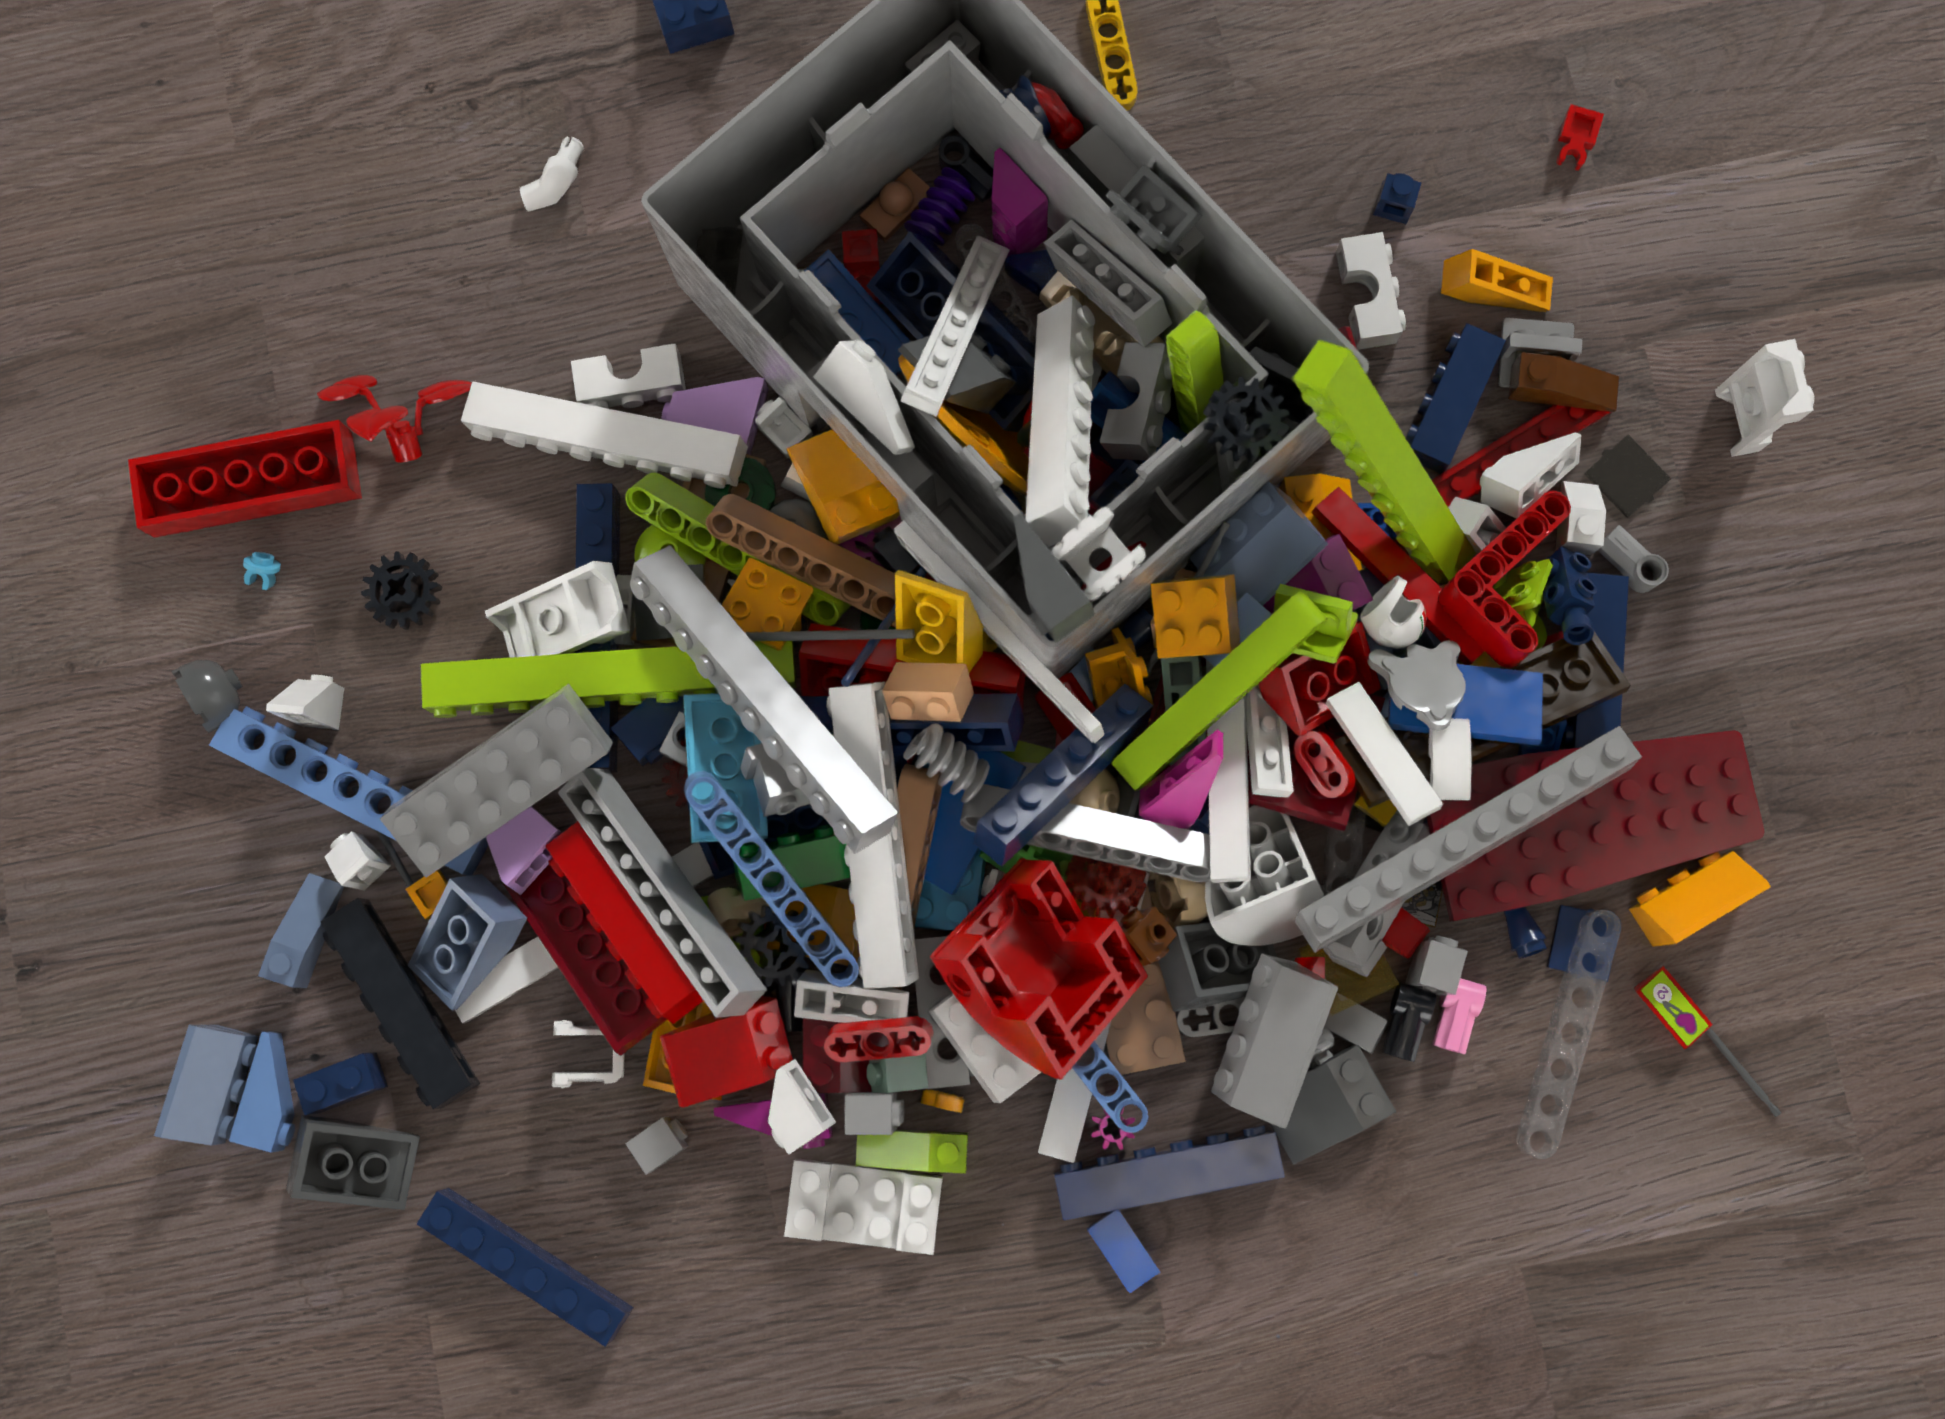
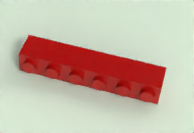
(624, 924)

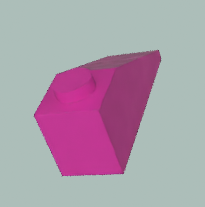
(1181, 790)

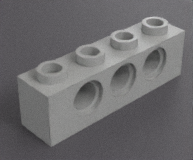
(1108, 283)
(1394, 839)
(940, 1071)

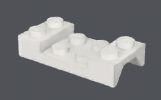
(1767, 394)
(563, 613)
(863, 1206)

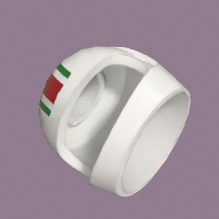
(1392, 618)

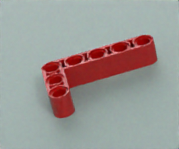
(1470, 591)

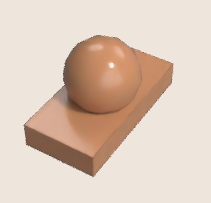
(895, 204)

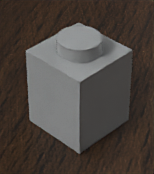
(658, 1144)

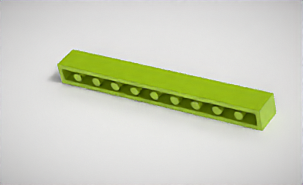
(1382, 460)
(594, 677)

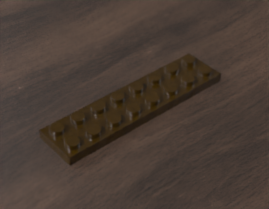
(1572, 683)

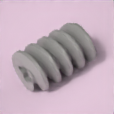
(950, 760)

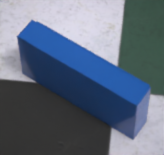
(1123, 1250)

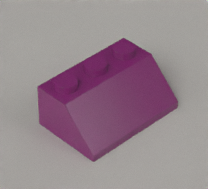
(1017, 207)

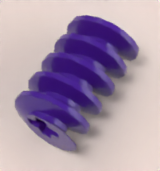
(941, 206)

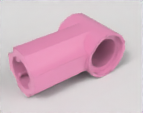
(1459, 1015)

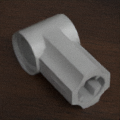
(1629, 556)

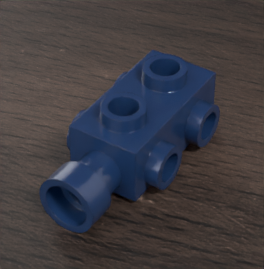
(1570, 595)

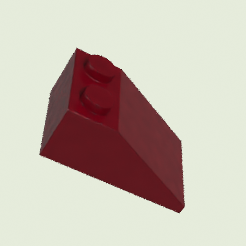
(830, 1075)

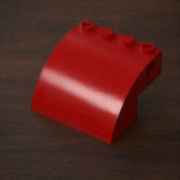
(1039, 968)

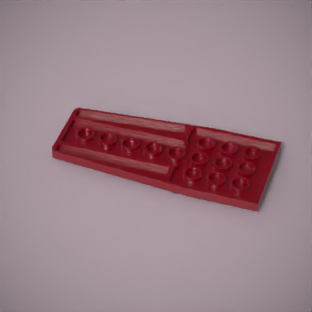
(1669, 808)

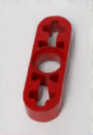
(889, 1027)

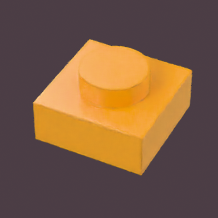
(427, 892)

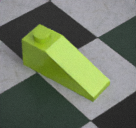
(914, 1151)

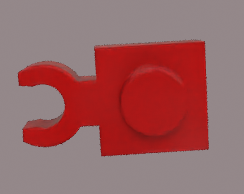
(1579, 133)

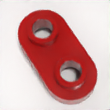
(1325, 767)

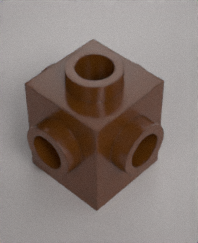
(1148, 934)

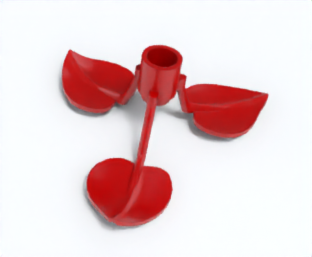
(371, 422)

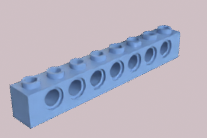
(236, 739)

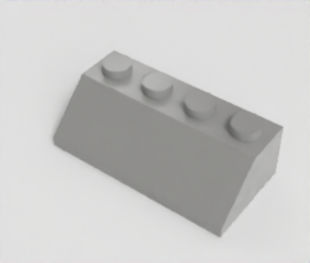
(1274, 1039)

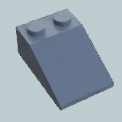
(465, 938)

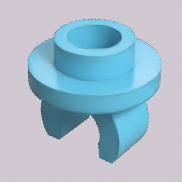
(263, 565)

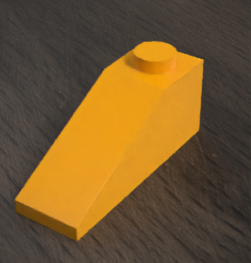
(1495, 282)

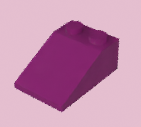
(1331, 574)

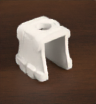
(1093, 535)
(565, 1079)

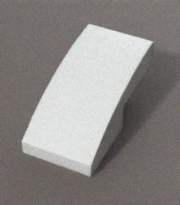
(1451, 760)

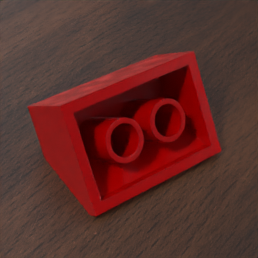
(1303, 684)

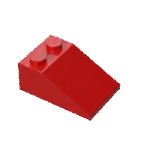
(726, 1053)

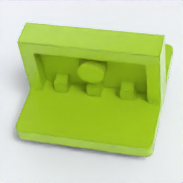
(1524, 588)
(1332, 636)

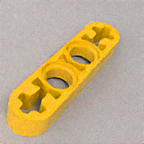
(1112, 46)

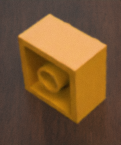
(1195, 616)

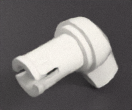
(556, 177)

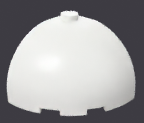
(1279, 886)

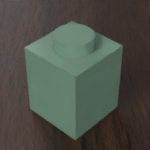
(897, 1074)

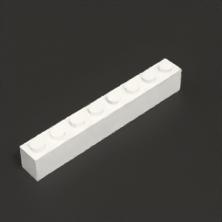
(1060, 421)
(604, 434)
(879, 870)

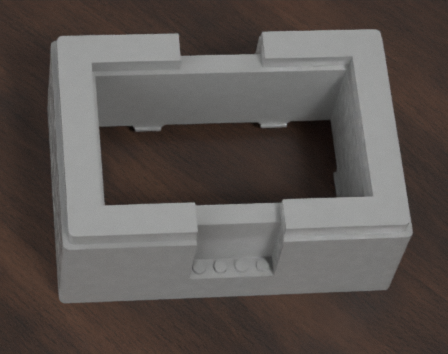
(857, 120)

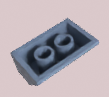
(1264, 544)
(207, 1085)

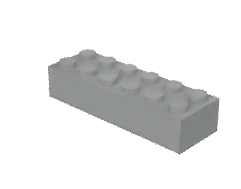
(497, 780)

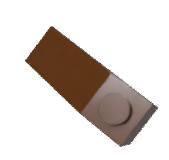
(1562, 383)

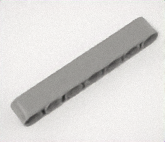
(1110, 838)

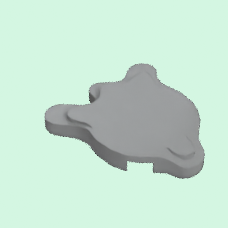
(1423, 681)

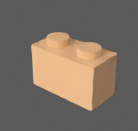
(928, 691)

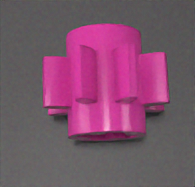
(1102, 1123)

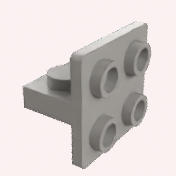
(1536, 338)

